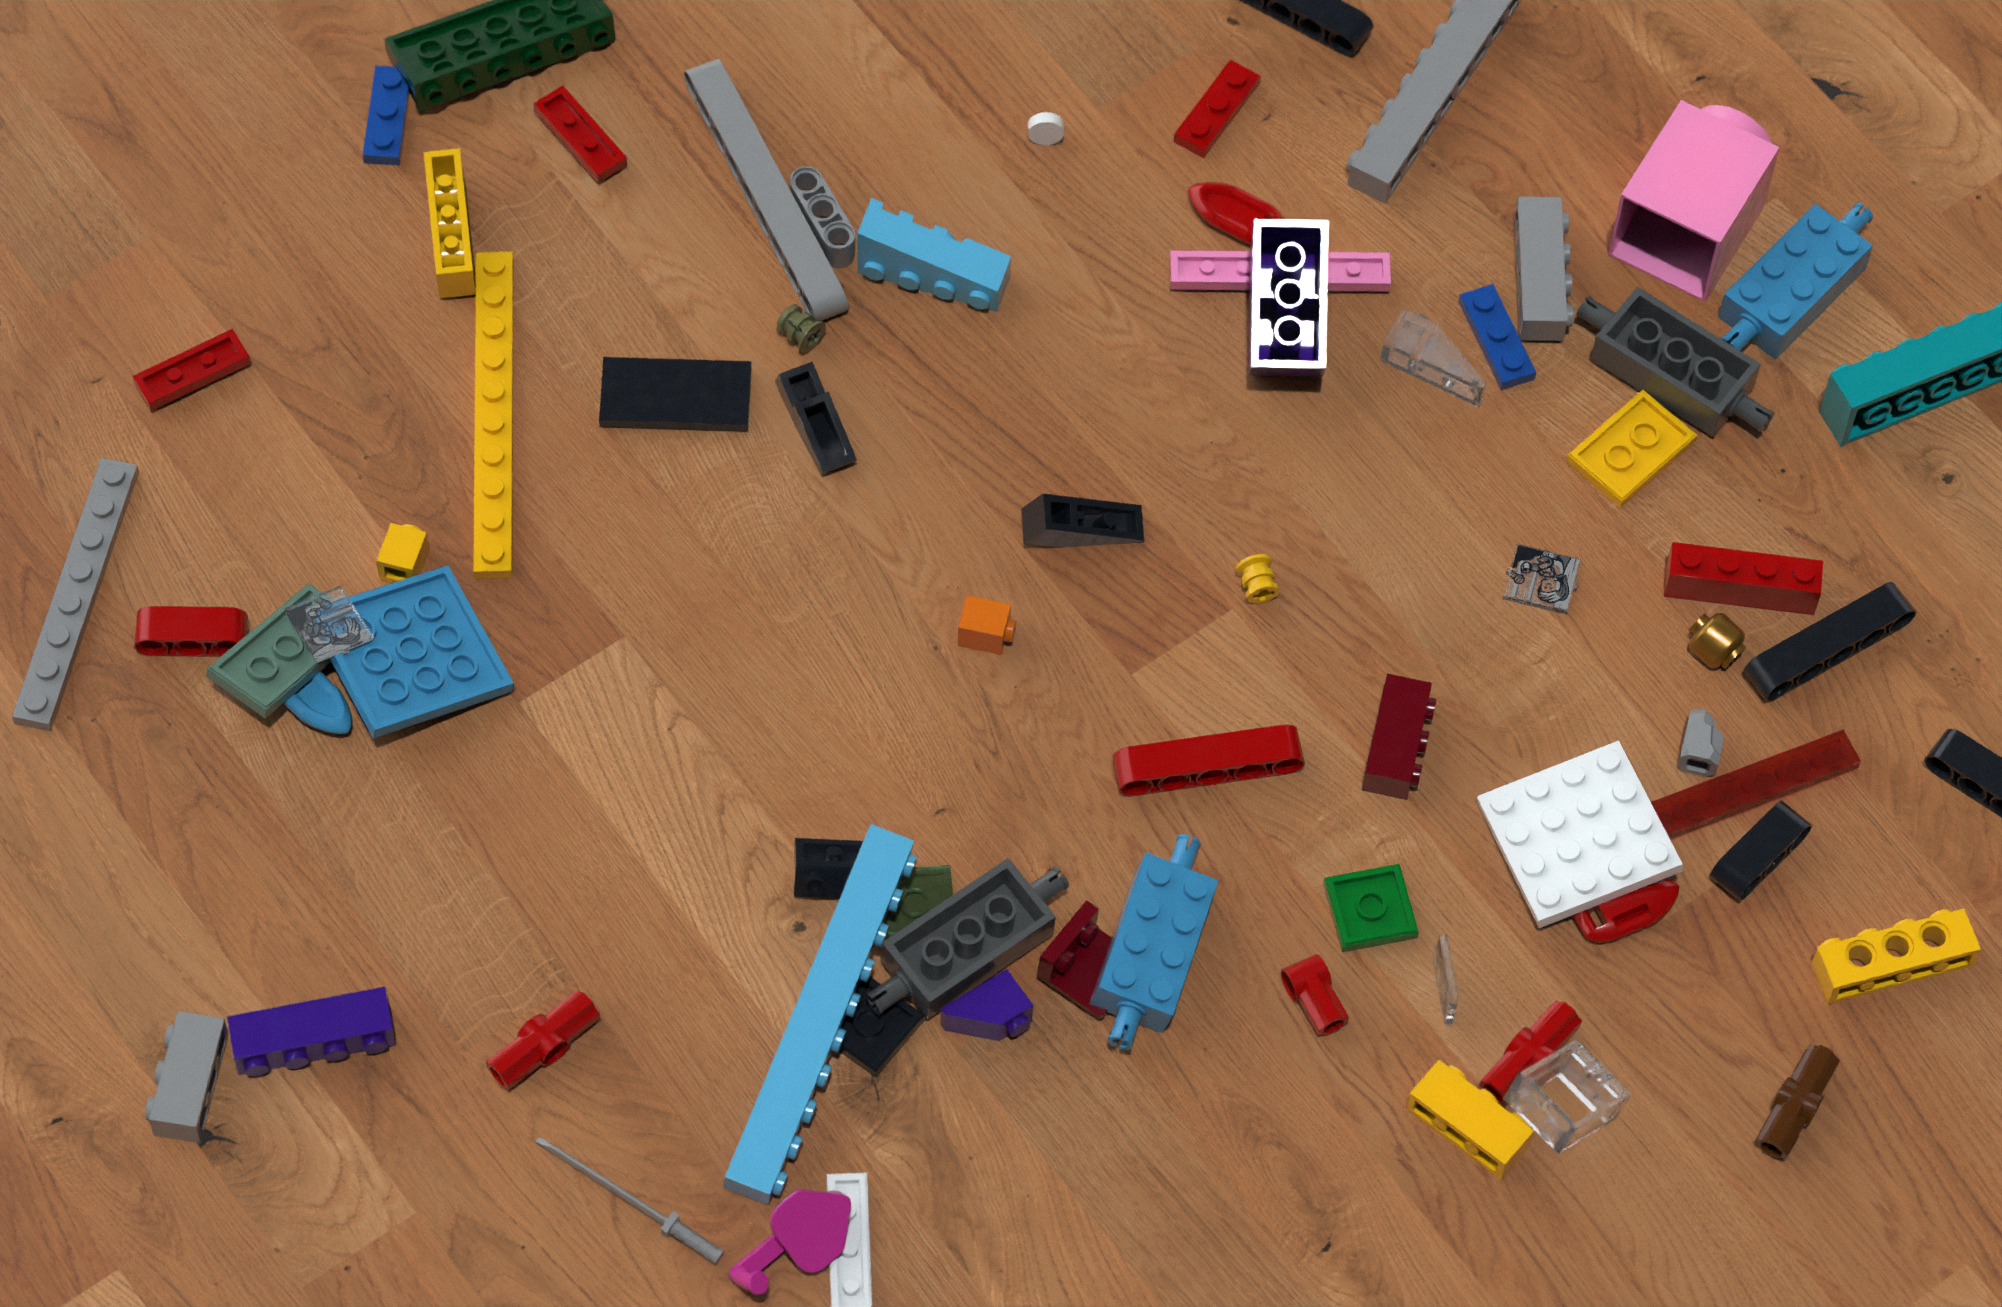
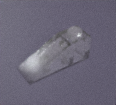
(1428, 354)

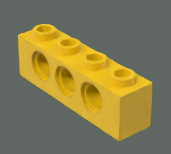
(449, 223)
(1844, 980)

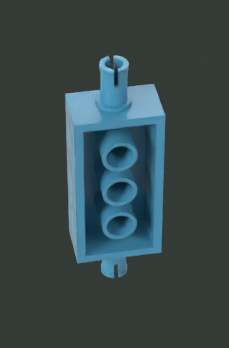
(1796, 280)
(1154, 942)

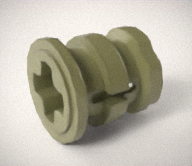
(800, 328)

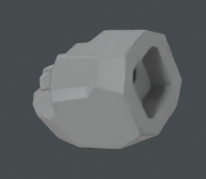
(1700, 745)

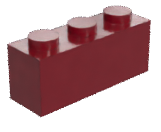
(1399, 737)

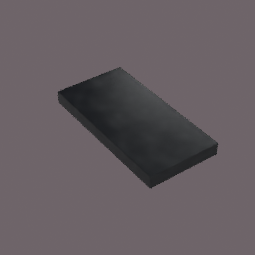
(675, 394)

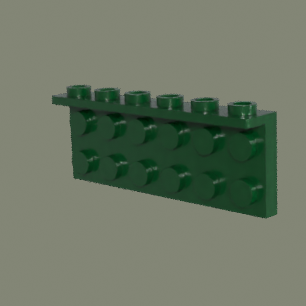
(495, 44)

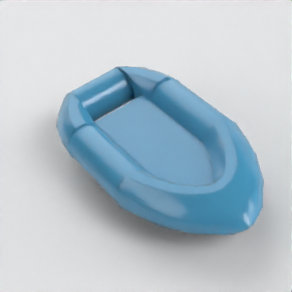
(321, 706)

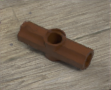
(1797, 1102)

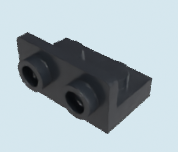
(823, 866)

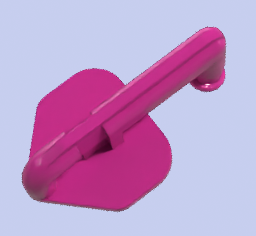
(805, 1225)

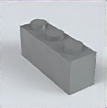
(187, 1076)

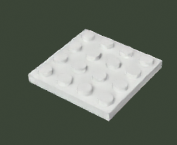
(1579, 834)

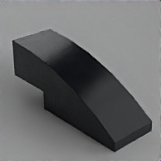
(815, 417)

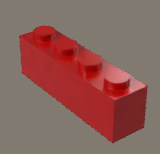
(1743, 578)

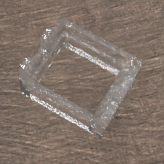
(1573, 1067)

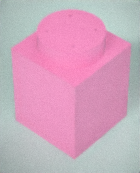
(1694, 197)

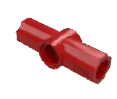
(543, 1040)
(1531, 1046)

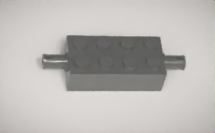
(1675, 362)
(967, 939)

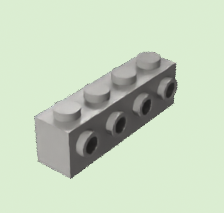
(1541, 268)

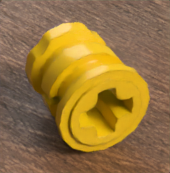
(1258, 578)

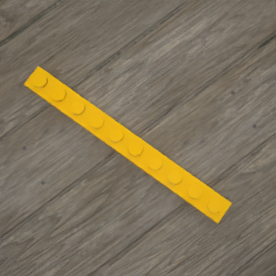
(493, 416)

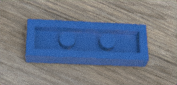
(386, 117)
(1497, 337)

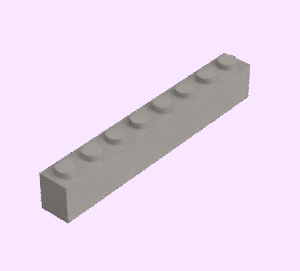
(1426, 95)

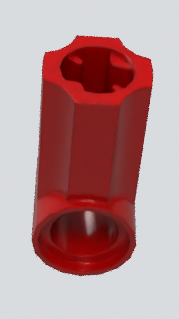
(1311, 986)

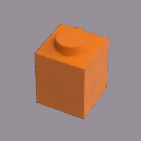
(985, 625)

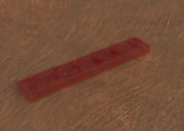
(1756, 784)

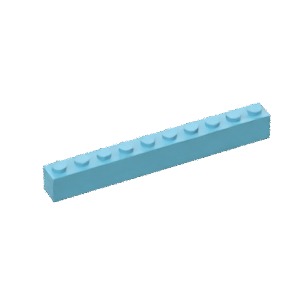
(819, 1014)

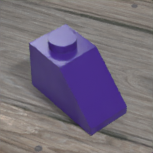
(990, 1010)

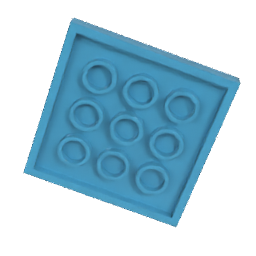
(423, 656)

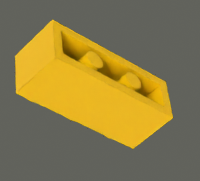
(1470, 1119)

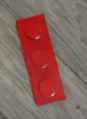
(1216, 108)
(580, 133)
(191, 369)

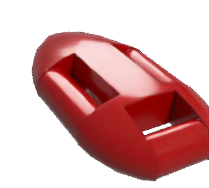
(1230, 208)
(1629, 912)

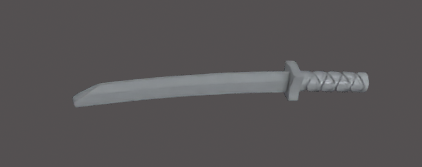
(670, 1225)

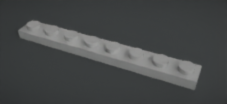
(75, 594)

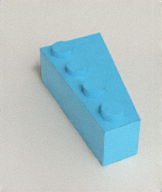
(930, 259)

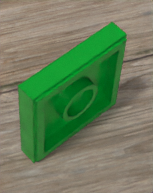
(1370, 908)

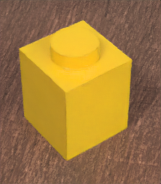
(402, 553)

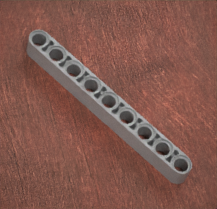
(766, 190)

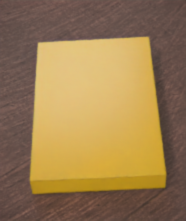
(1631, 448)

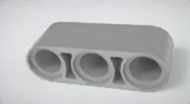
(822, 202)

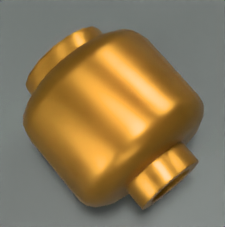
(1716, 640)

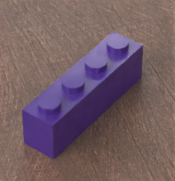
(311, 1031)

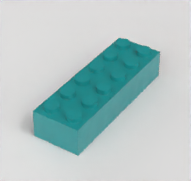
(1914, 377)

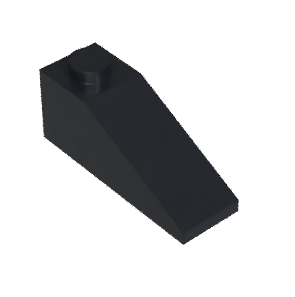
(1080, 522)

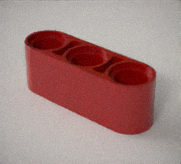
(188, 630)

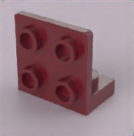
(1076, 958)

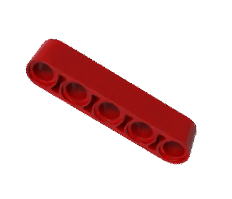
(1208, 760)

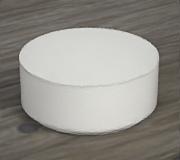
(1045, 128)

